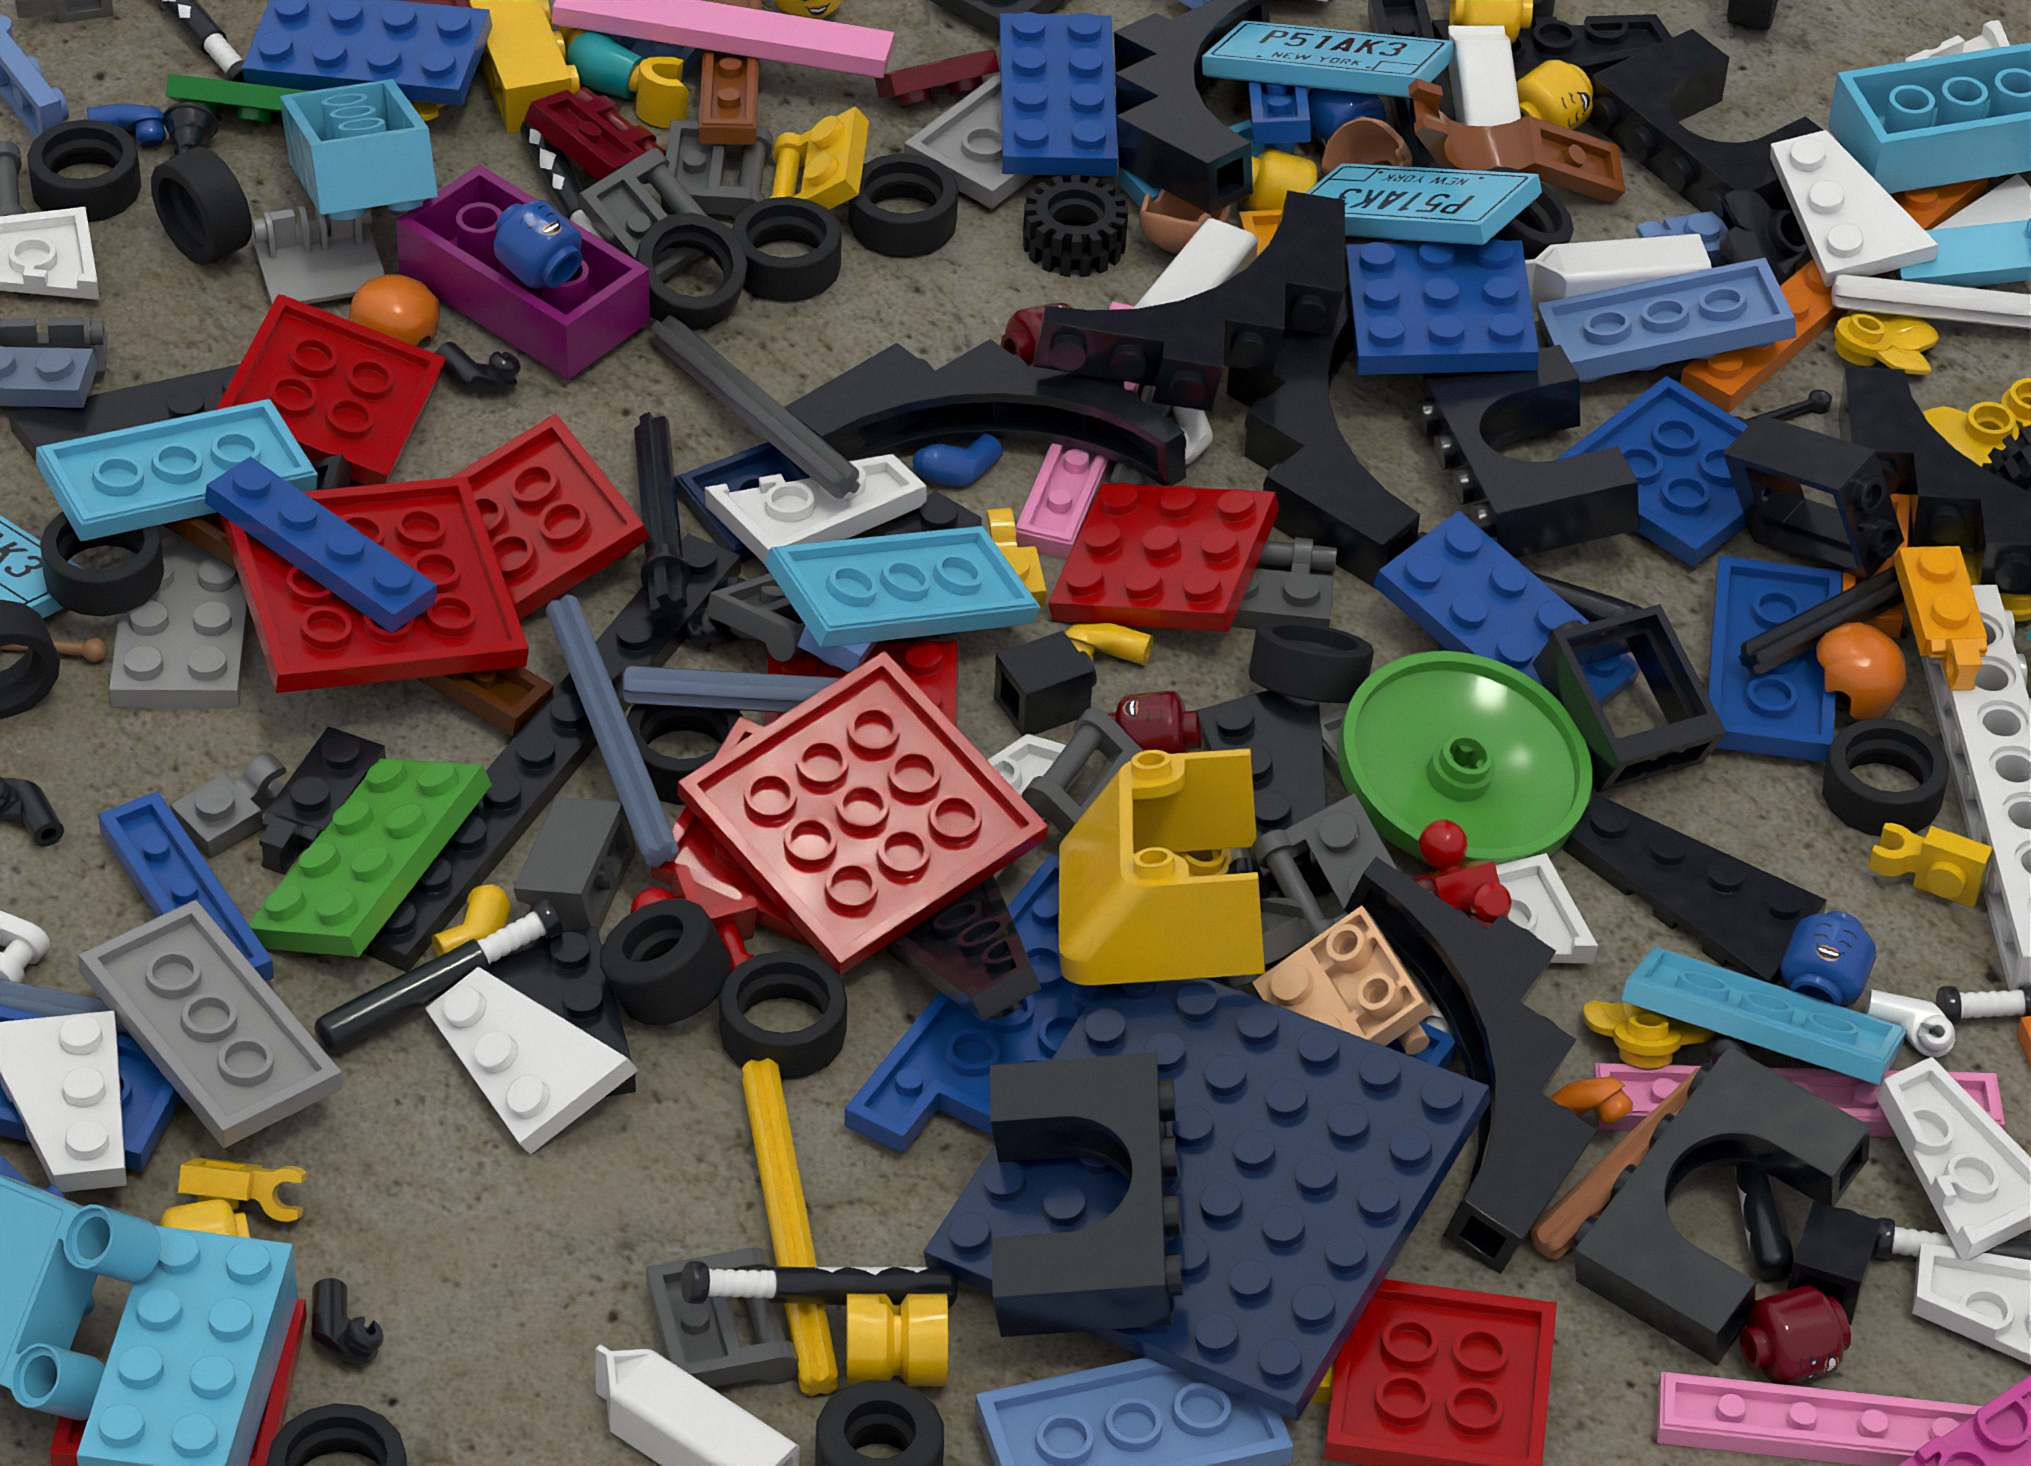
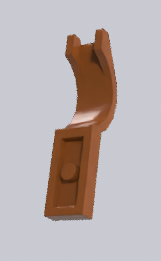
(1527, 144)

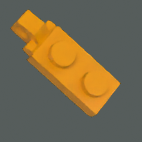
(1943, 610)

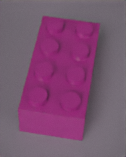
(563, 327)

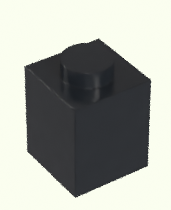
(1044, 683)
(1835, 1254)

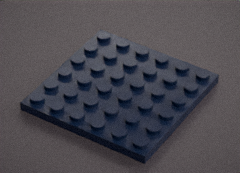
(1292, 1186)

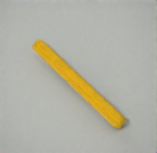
(788, 1220)

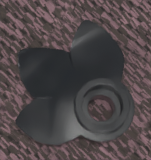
(1761, 234)

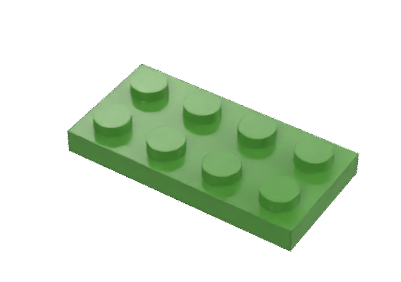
(369, 856)

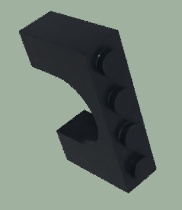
(1641, 110)
(1516, 501)
(1731, 1118)
(1121, 1266)

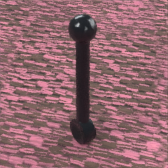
(1817, 402)

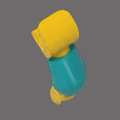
(620, 72)

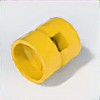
(897, 1339)

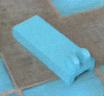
(1976, 256)

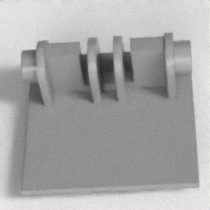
(316, 257)

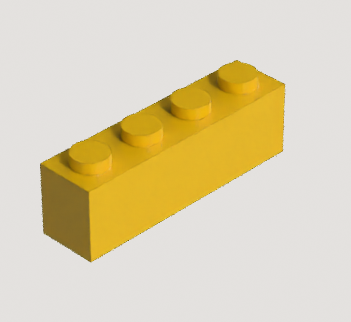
(523, 57)

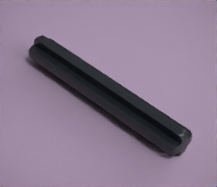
(1807, 628)

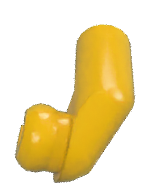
(1112, 640)
(485, 915)

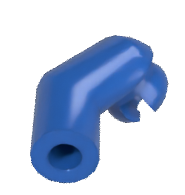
(133, 117)
(955, 465)

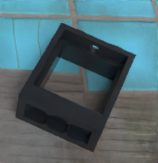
(1783, 456)
(1691, 718)

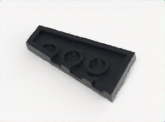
(1589, 46)
(971, 954)

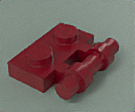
(590, 131)

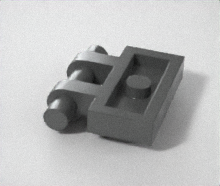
(1293, 594)

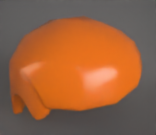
(397, 308)
(1864, 667)

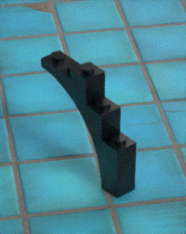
(1160, 113)
(1237, 324)
(904, 404)
(1310, 466)
(1948, 493)
(1479, 985)

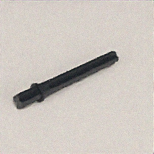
(665, 570)

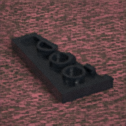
(122, 409)
(1285, 765)
(1720, 900)

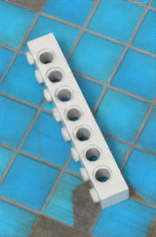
(1990, 765)

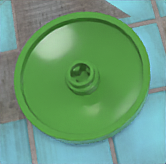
(1467, 747)

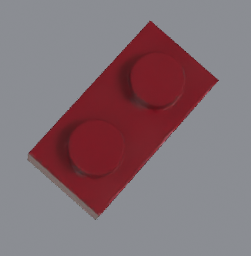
(960, 72)

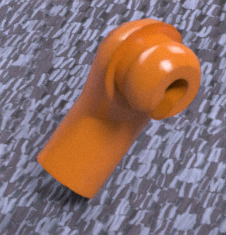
(1600, 1093)

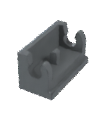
(578, 860)

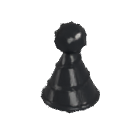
(189, 126)

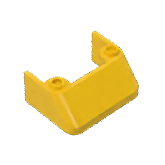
(1131, 901)

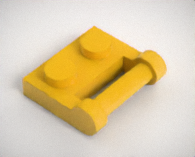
(831, 157)

